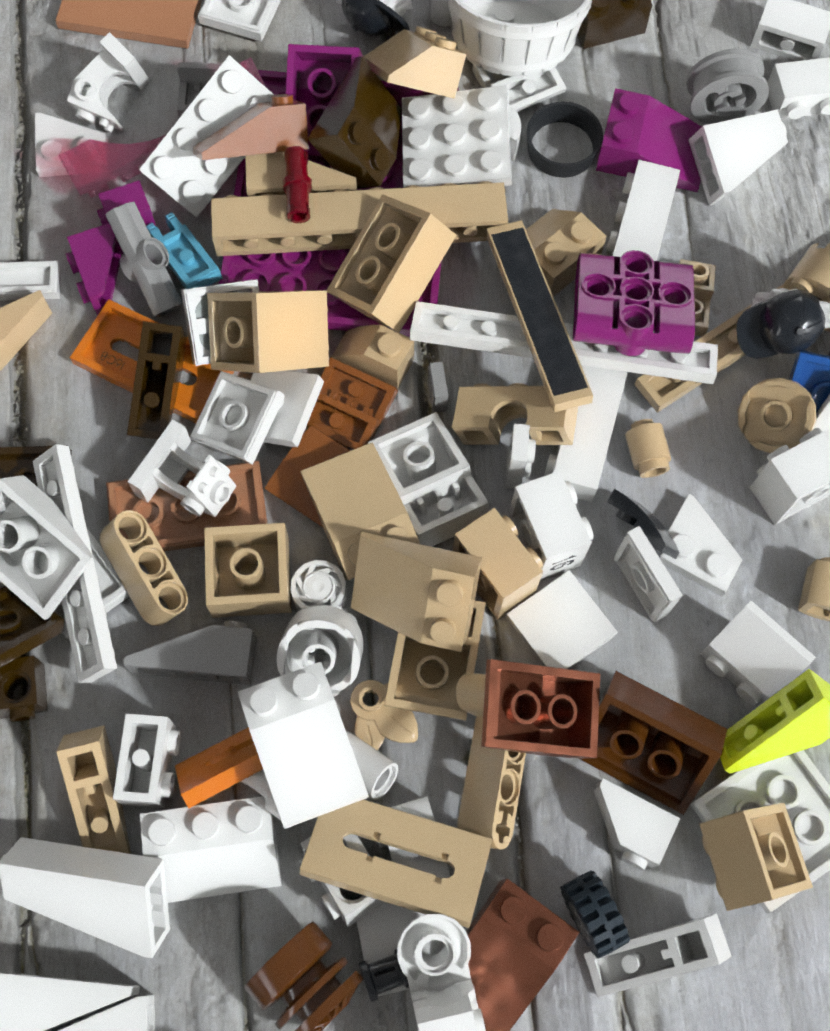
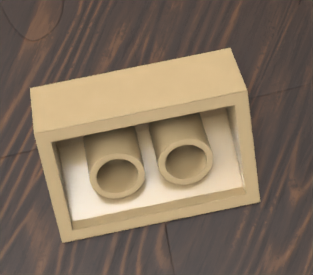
(419, 61)
(391, 262)

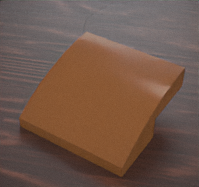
(350, 404)
(287, 479)

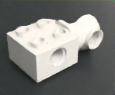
(440, 982)

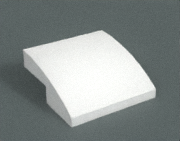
(523, 90)

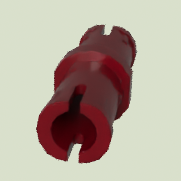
(297, 184)

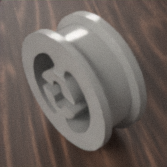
(727, 86)

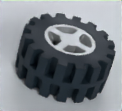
(595, 914)

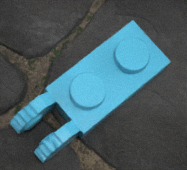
(186, 255)

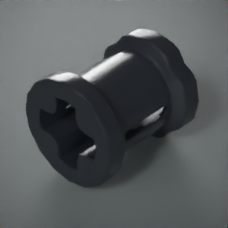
(383, 975)

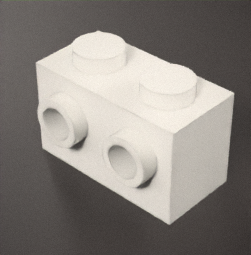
(145, 761)

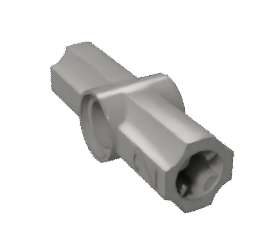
(144, 259)

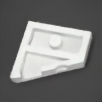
(55, 137)
(703, 549)

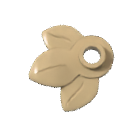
(380, 721)

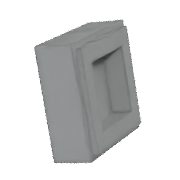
(437, 387)

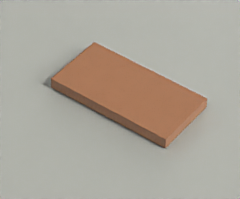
(137, 20)
(180, 529)

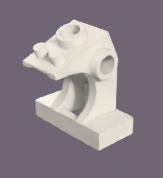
(99, 78)
(167, 466)

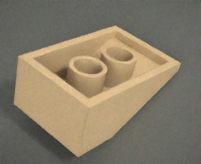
(356, 497)
(416, 589)

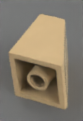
(268, 330)

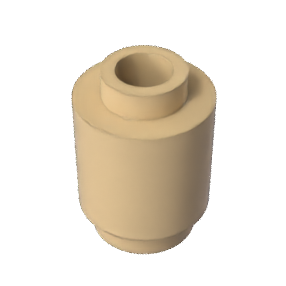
(648, 448)

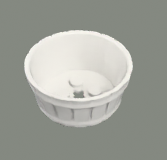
(517, 34)

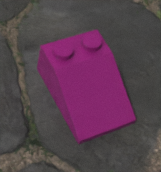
(314, 77)
(649, 132)

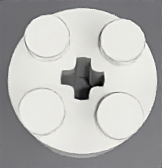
(325, 629)

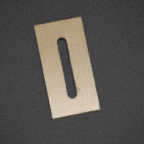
(391, 882)

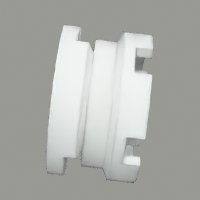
(318, 584)

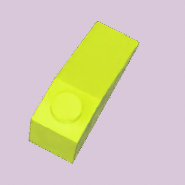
(781, 725)

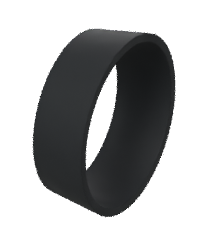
(568, 113)

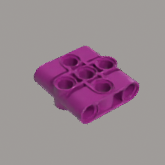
(640, 297)

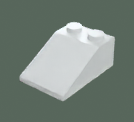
(37, 546)
(302, 745)

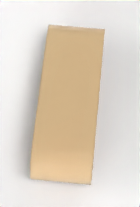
(144, 549)

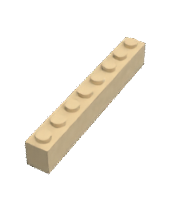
(337, 217)

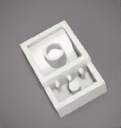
(431, 479)

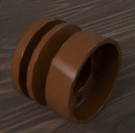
(304, 981)

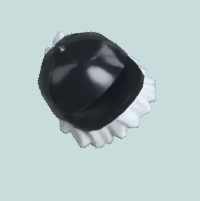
(376, 16)
(781, 323)

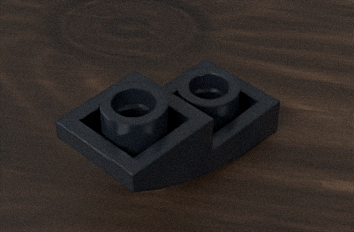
(637, 515)

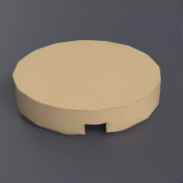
(776, 414)

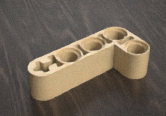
(491, 775)

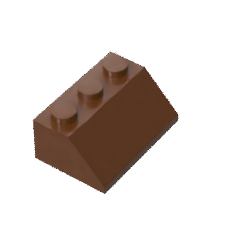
(655, 743)

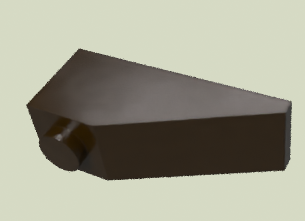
(156, 379)

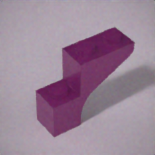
(97, 251)

